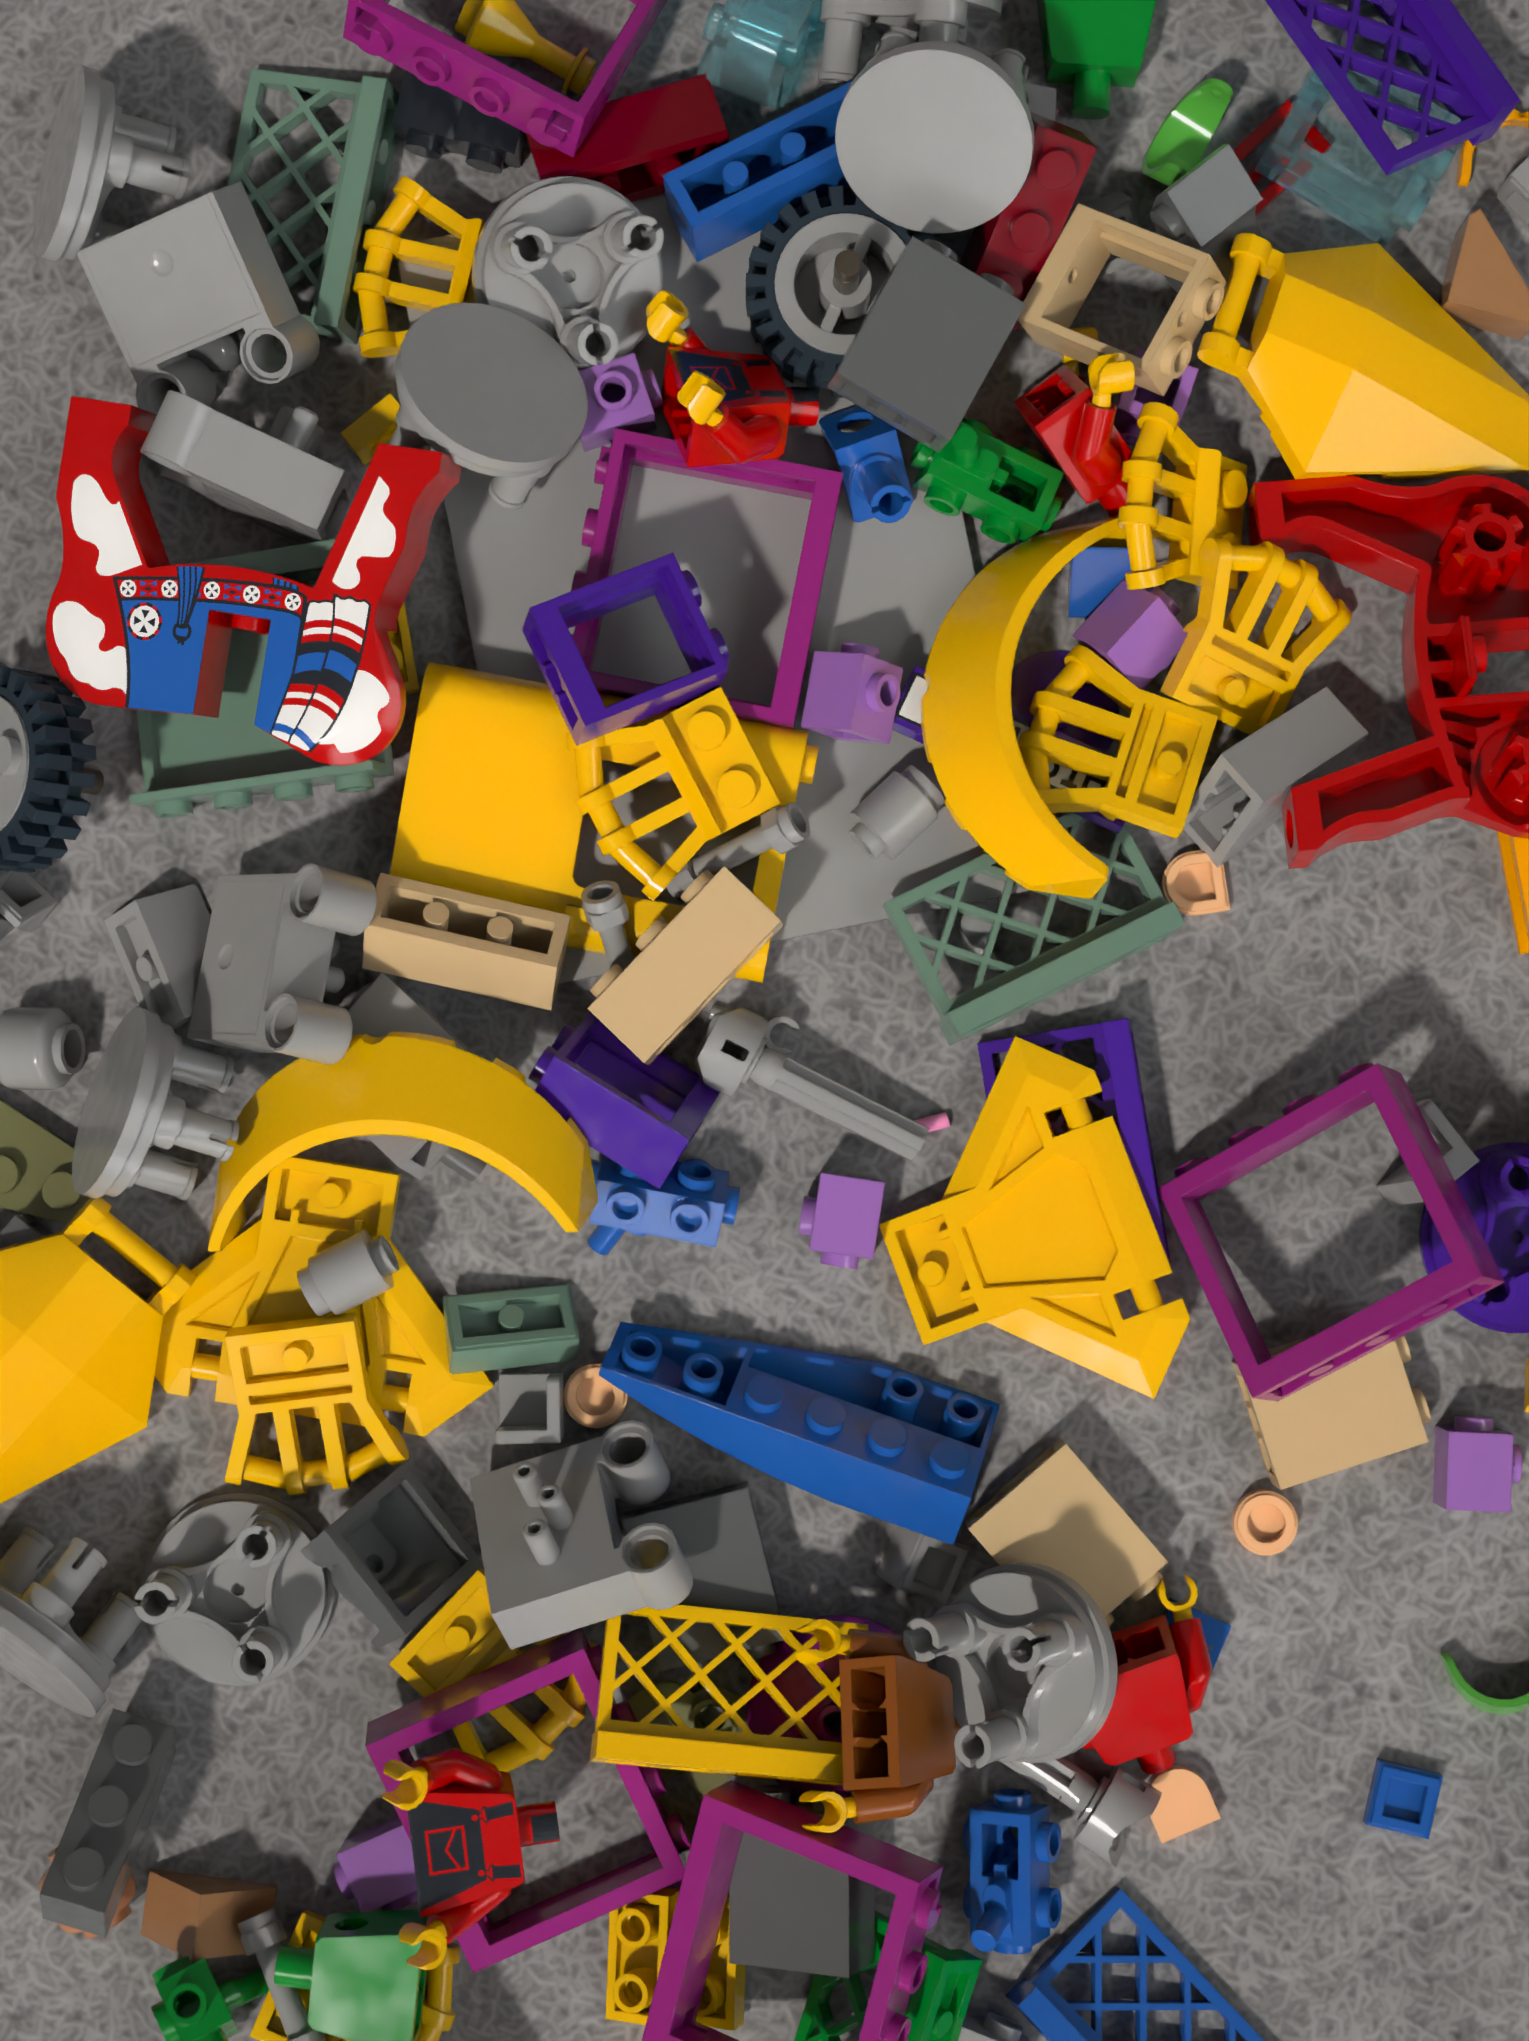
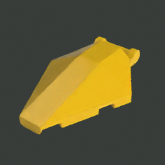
(1364, 368)
(76, 1346)

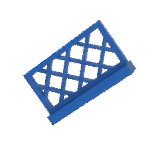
(1057, 2017)

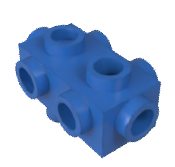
(684, 1208)
(1010, 1879)

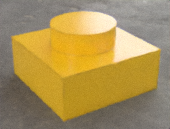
(372, 428)

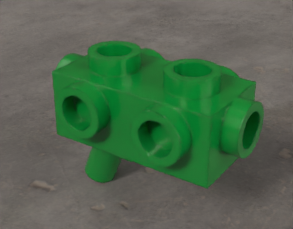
(974, 471)
(196, 2005)

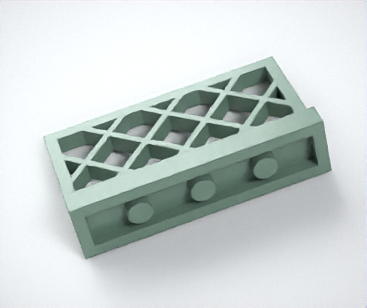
(356, 197)
(1044, 973)

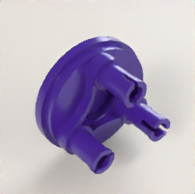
(1499, 1202)

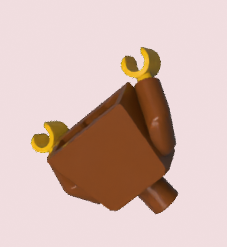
(893, 1726)

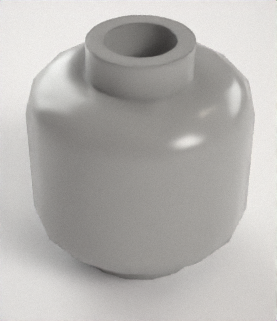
(39, 1048)

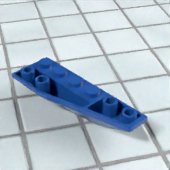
(816, 1420)

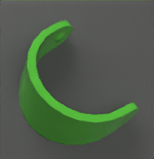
(1187, 131)
(1482, 1702)

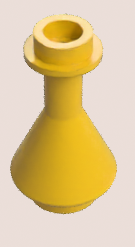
(505, 31)

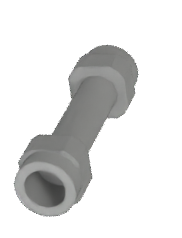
(779, 829)
(606, 913)
(263, 1937)

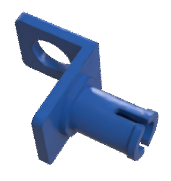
(870, 465)

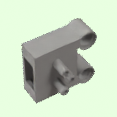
(192, 282)
(251, 473)
(272, 962)
(557, 1539)

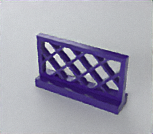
(1443, 49)
(1121, 1095)

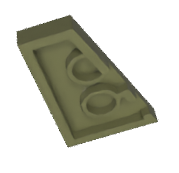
(36, 1169)

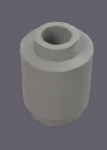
(895, 813)
(348, 1273)

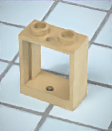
(1076, 266)

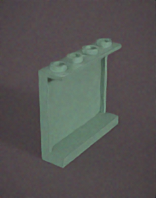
(228, 756)

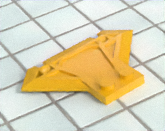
(1043, 1232)
(256, 1283)

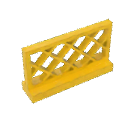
(711, 1749)

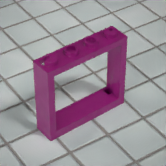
(489, 83)
(776, 476)
(1378, 1324)
(494, 1687)
(705, 1887)

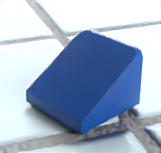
(1093, 577)

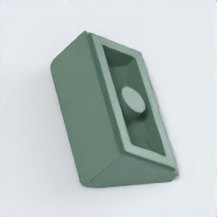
(510, 1328)

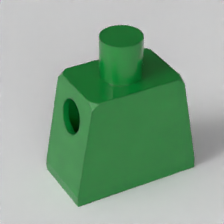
(1093, 48)
(359, 1976)

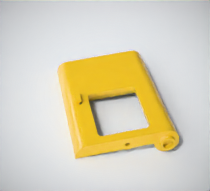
(498, 790)

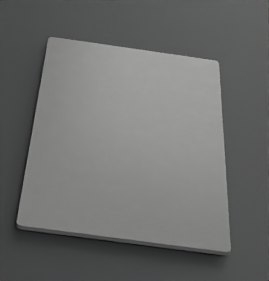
(744, 549)

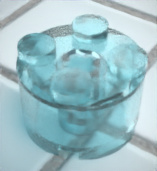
(758, 47)

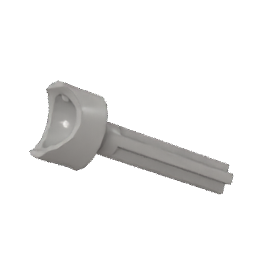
(798, 1083)
(1103, 1806)

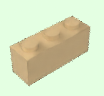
(466, 941)
(683, 963)

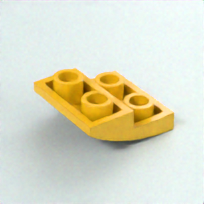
(635, 1956)

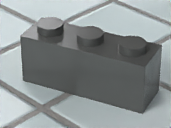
(108, 1823)

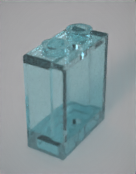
(1336, 187)

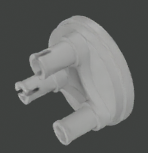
(929, 18)
(936, 133)
(90, 154)
(573, 265)
(488, 395)
(135, 1109)
(235, 1590)
(36, 1628)
(1024, 1664)

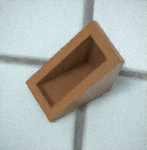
(1483, 283)
(201, 1912)

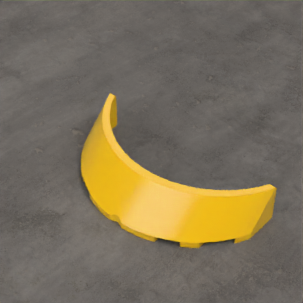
(971, 719)
(415, 1090)

